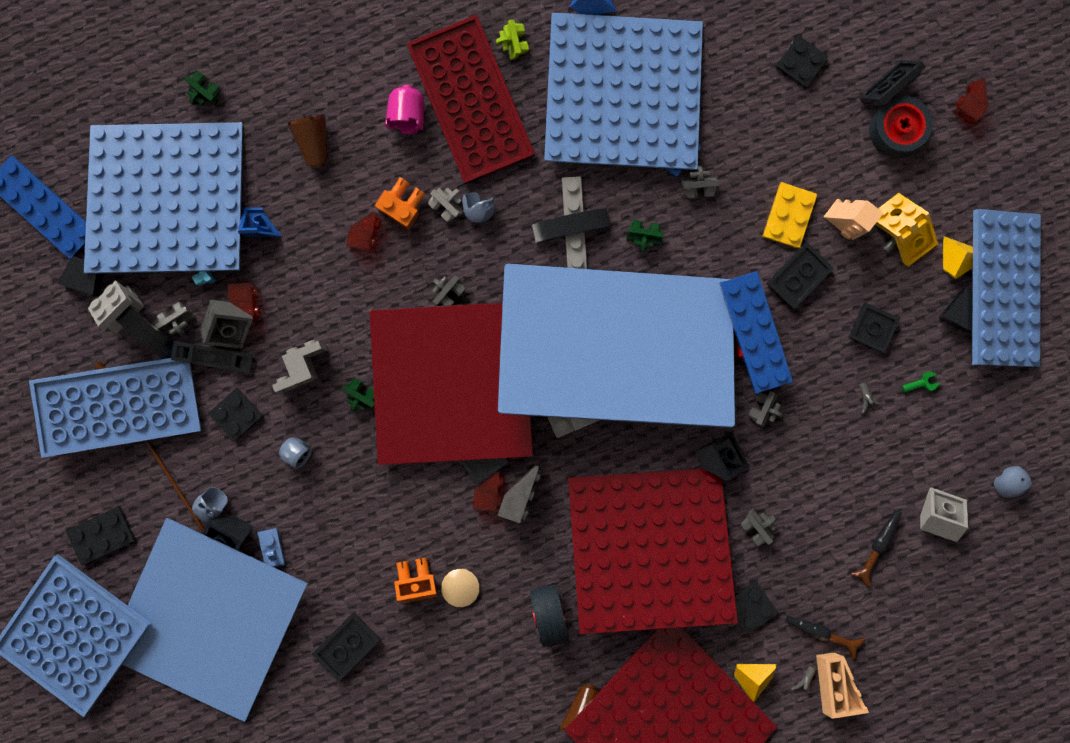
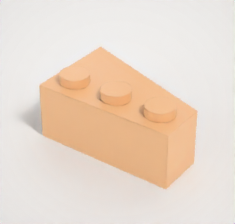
(853, 218)
(837, 687)

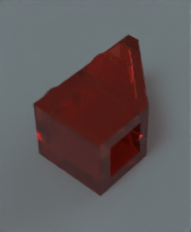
(973, 103)
(362, 233)
(244, 297)
(486, 494)

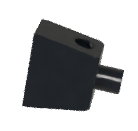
(75, 278)
(960, 311)

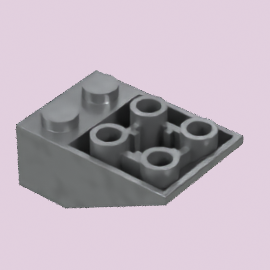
(515, 500)

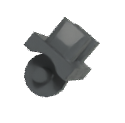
(708, 184)
(453, 285)
(176, 321)
(768, 400)
(754, 521)

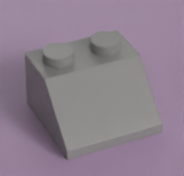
(944, 515)

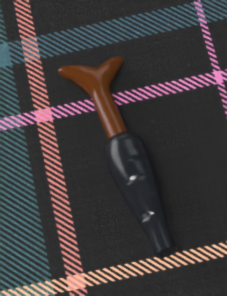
(879, 547)
(824, 634)

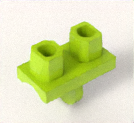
(509, 40)

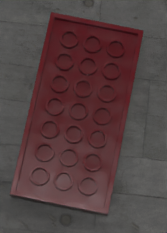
(470, 99)

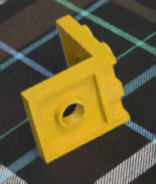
(908, 228)

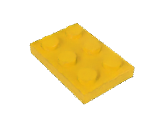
(789, 215)

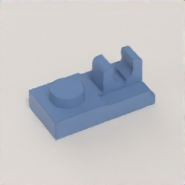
(271, 547)

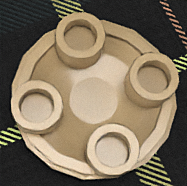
(460, 587)

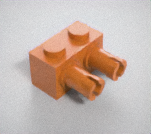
(398, 210)
(416, 588)

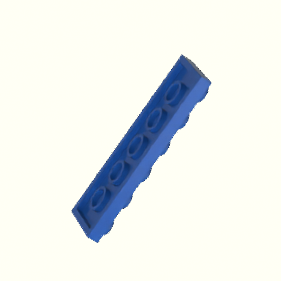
(42, 207)
(755, 332)

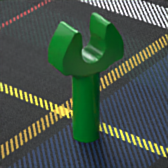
(921, 383)

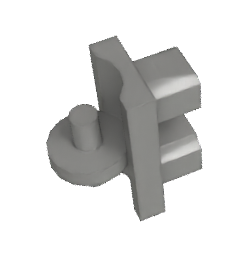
(448, 200)

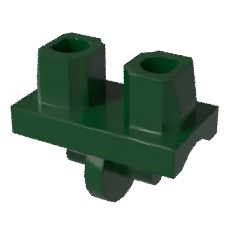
(197, 82)
(644, 237)
(353, 389)

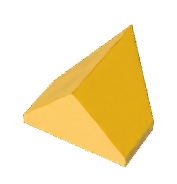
(956, 257)
(754, 678)

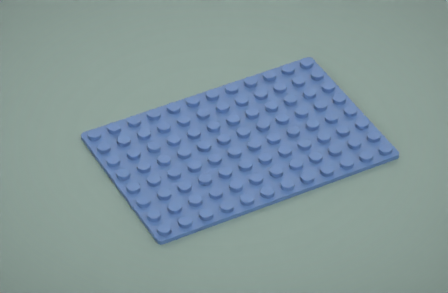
(616, 347)

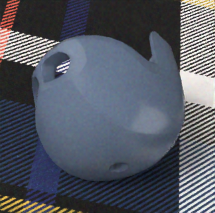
(477, 210)
(293, 450)
(1012, 482)
(209, 504)

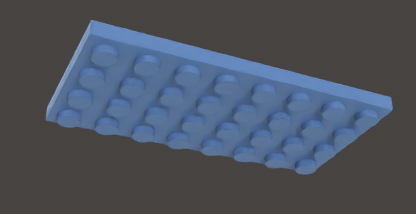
(1006, 288)
(114, 406)

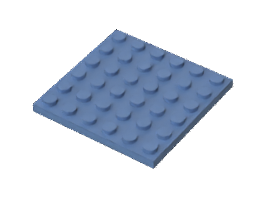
(71, 635)

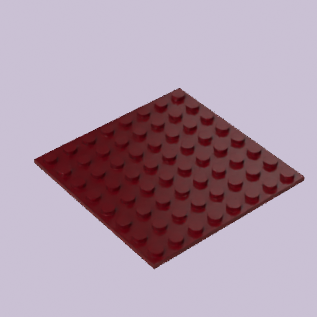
(441, 386)
(651, 551)
(670, 696)

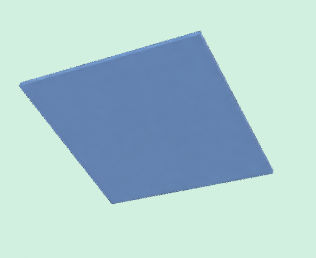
(623, 91)
(164, 198)
(210, 618)

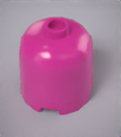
(405, 110)

